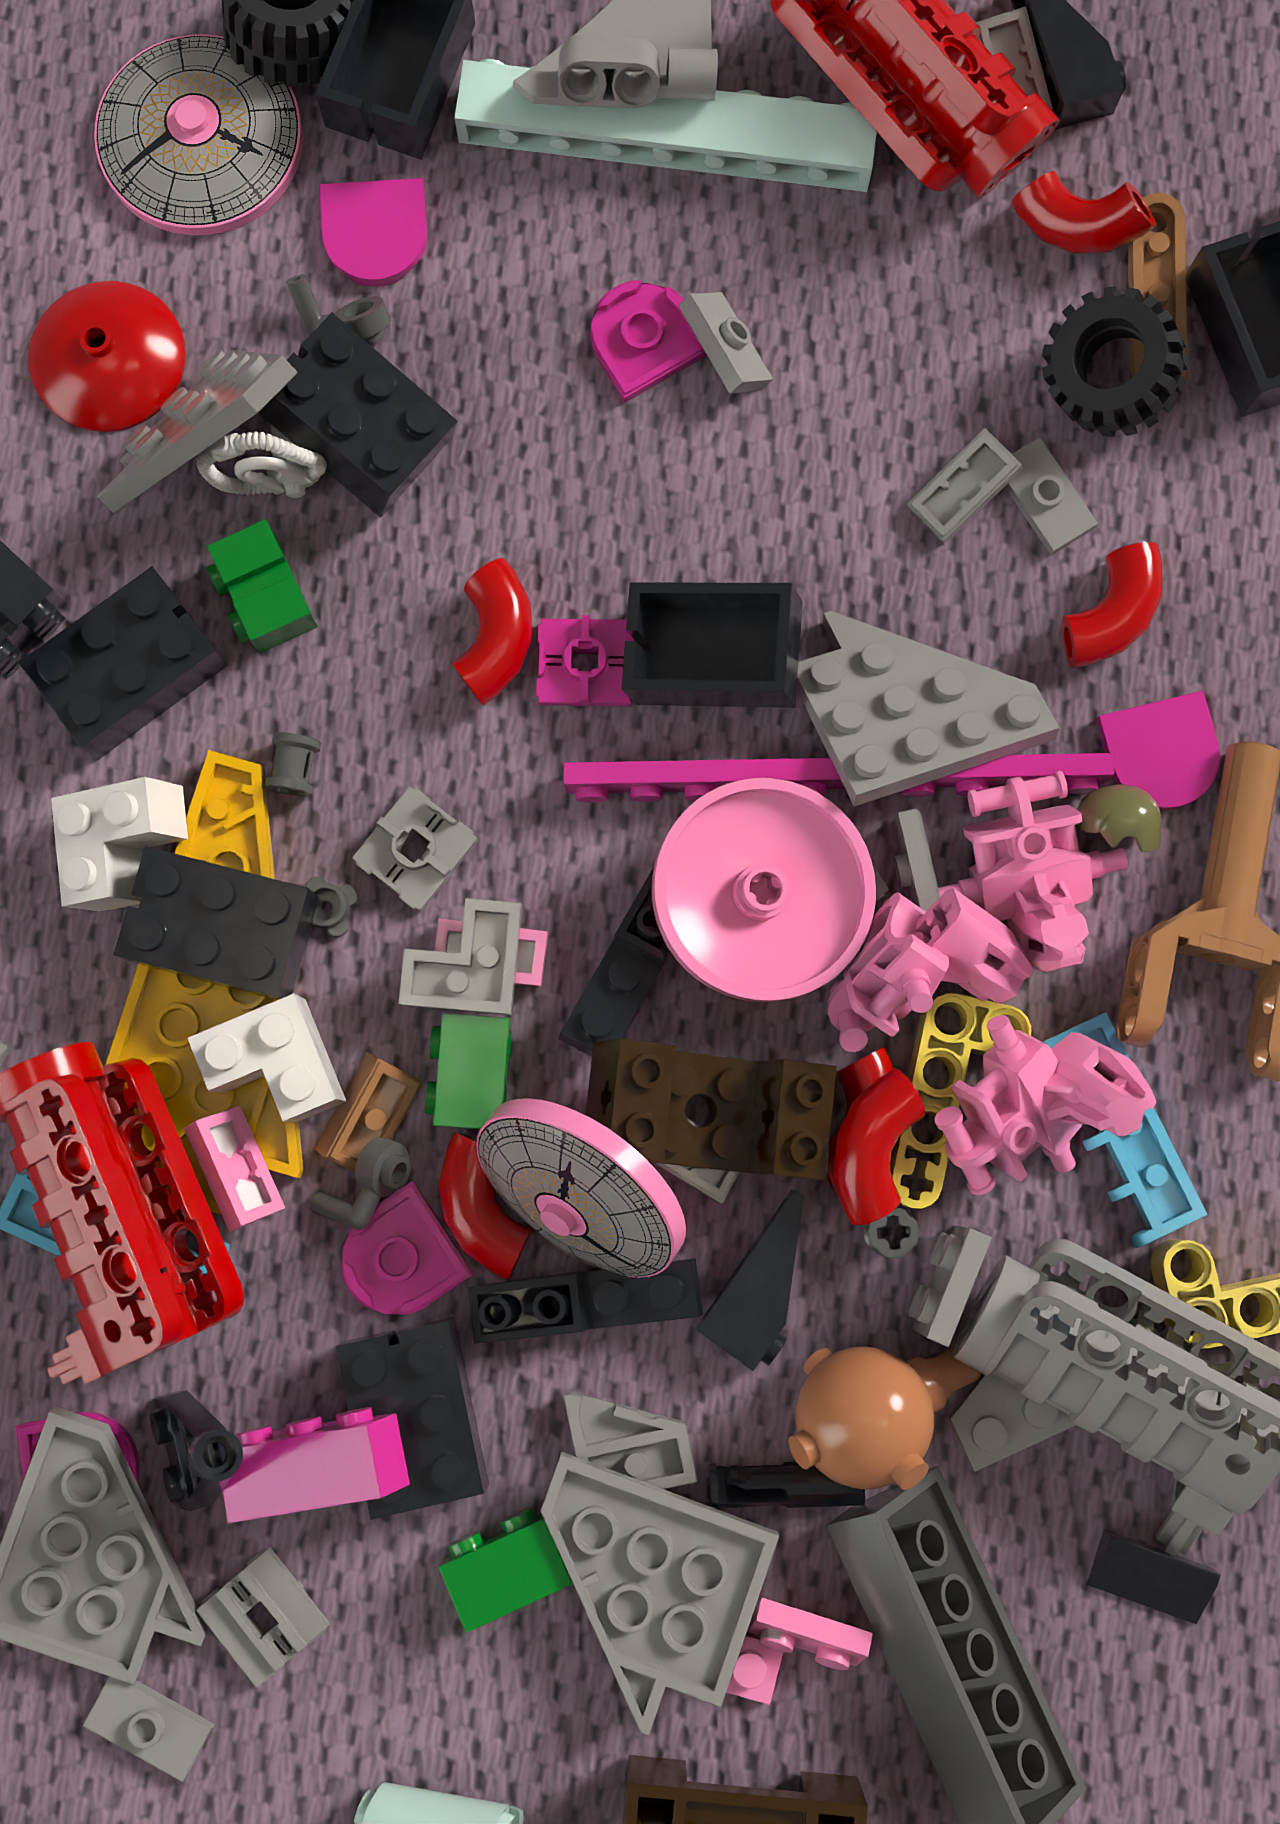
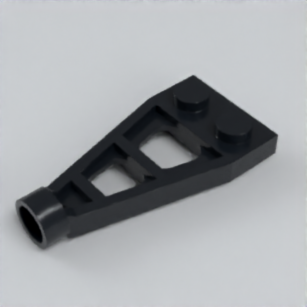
(198, 1449)

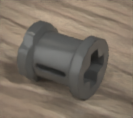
(292, 764)
(902, 1244)

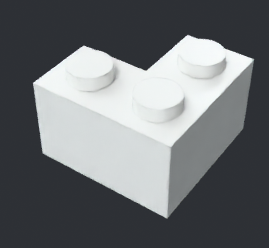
(104, 834)
(276, 1044)

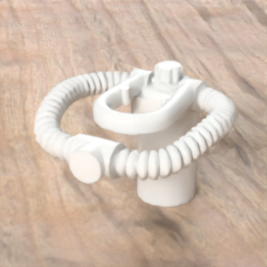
(288, 469)

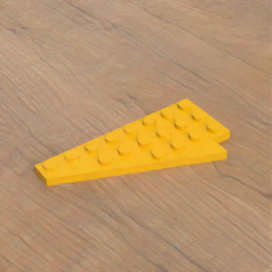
(164, 1009)

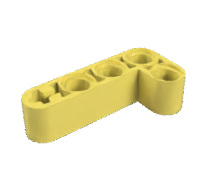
(955, 1054)
(1220, 1302)

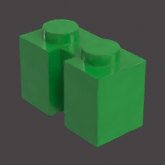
(261, 587)
(470, 1069)
(504, 1570)

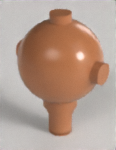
(871, 1414)

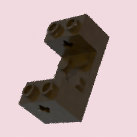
(760, 1117)
(662, 1795)

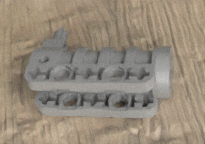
(1133, 1380)

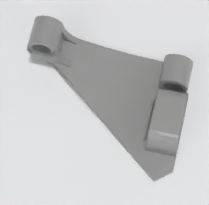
(630, 58)

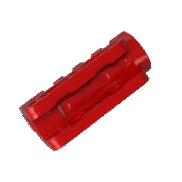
(925, 86)
(115, 1208)

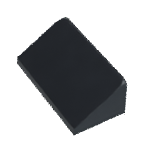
(1152, 1577)

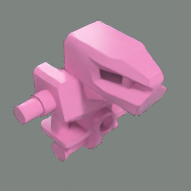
(1034, 869)
(915, 951)
(1039, 1100)

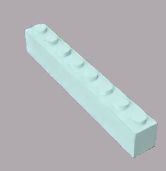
(727, 136)

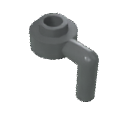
(364, 316)
(378, 1172)

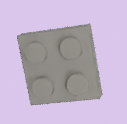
(942, 1303)

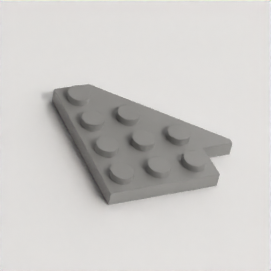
(227, 395)
(658, 1579)

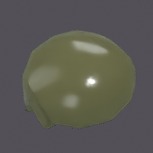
(1120, 813)

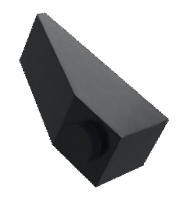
(1075, 62)
(756, 1298)

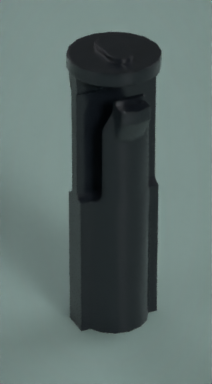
(777, 1486)

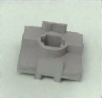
(419, 880)
(229, 1617)

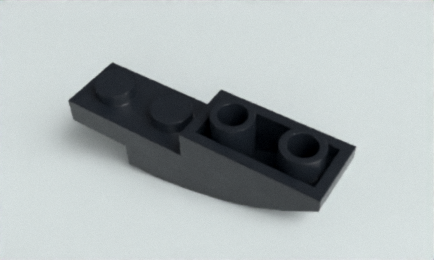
(621, 978)
(582, 1302)

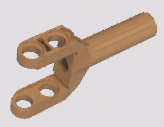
(1224, 920)

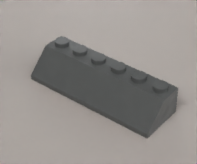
(956, 1656)

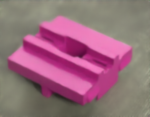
(567, 686)

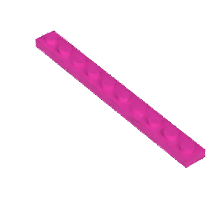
(650, 779)

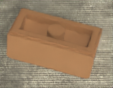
(373, 1109)

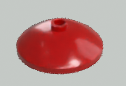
(122, 378)

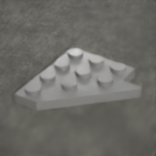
(912, 712)
(86, 1558)

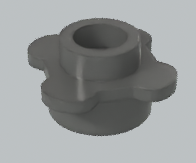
(341, 899)

